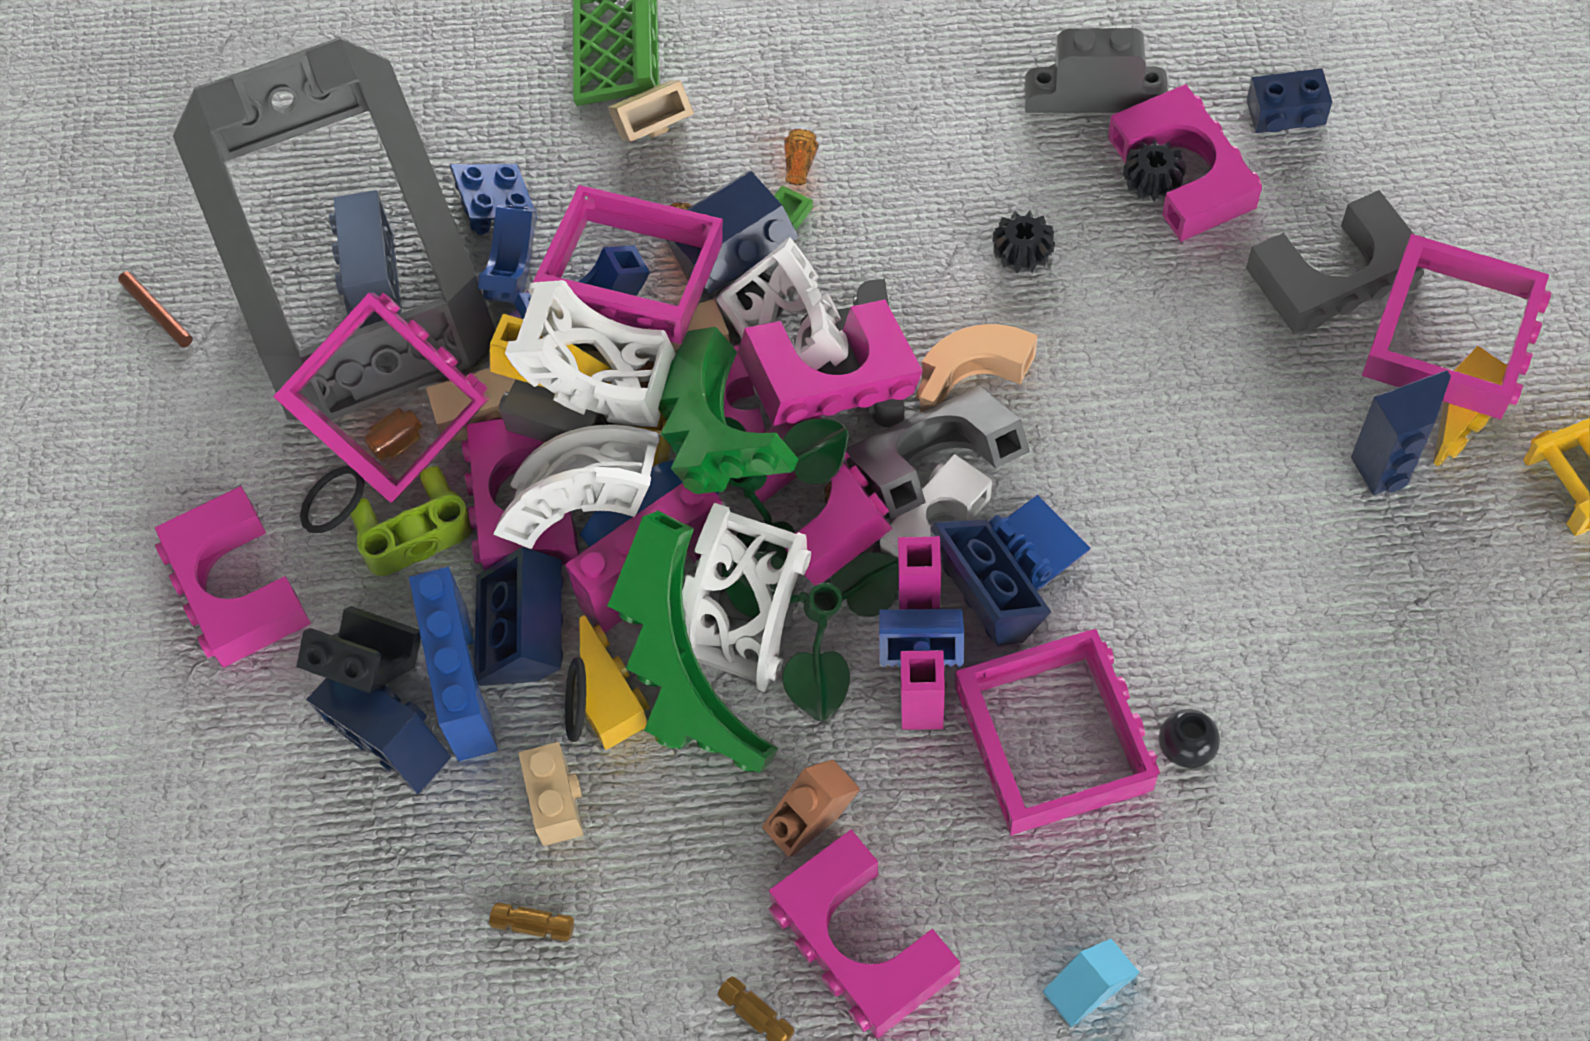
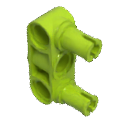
(414, 532)

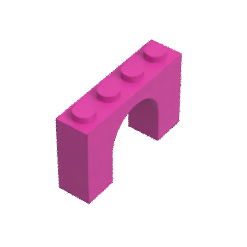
(1182, 119)
(797, 392)
(493, 458)
(844, 526)
(599, 566)
(234, 625)
(921, 670)
(877, 992)

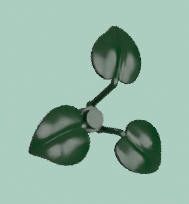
(821, 453)
(818, 680)

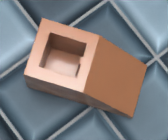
(810, 806)

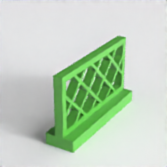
(643, 57)

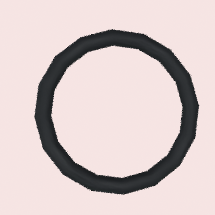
(344, 514)
(574, 731)

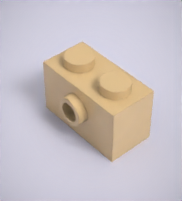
(651, 111)
(551, 793)

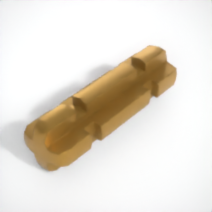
(531, 922)
(755, 1010)

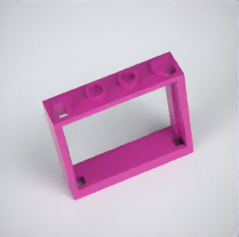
(643, 218)
(1474, 268)
(336, 438)
(1114, 692)

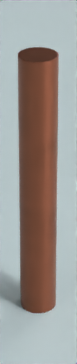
(155, 309)

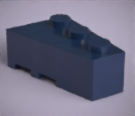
(384, 728)

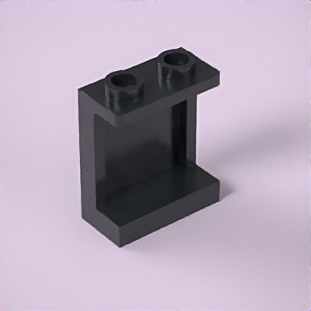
(363, 652)

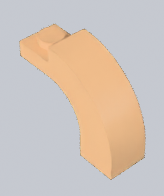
(973, 351)

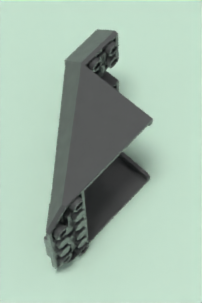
(327, 87)

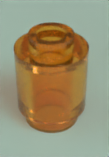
(393, 434)

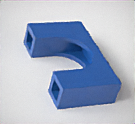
(445, 641)

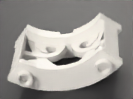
(790, 275)
(622, 346)
(554, 482)
(720, 545)

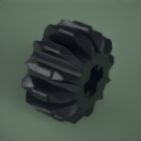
(1154, 169)
(1023, 241)

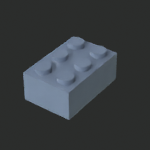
(364, 251)

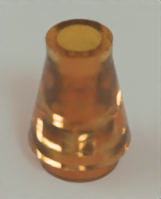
(800, 152)

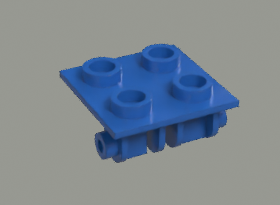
(486, 187)
(1039, 541)

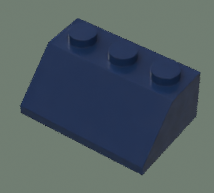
(750, 230)
(1397, 432)
(990, 580)
(518, 619)

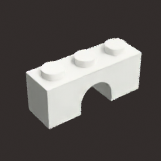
(952, 491)

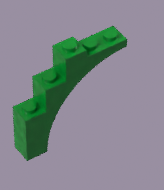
(696, 423)
(663, 655)

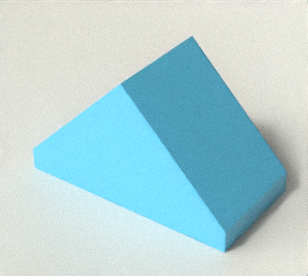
(1090, 981)

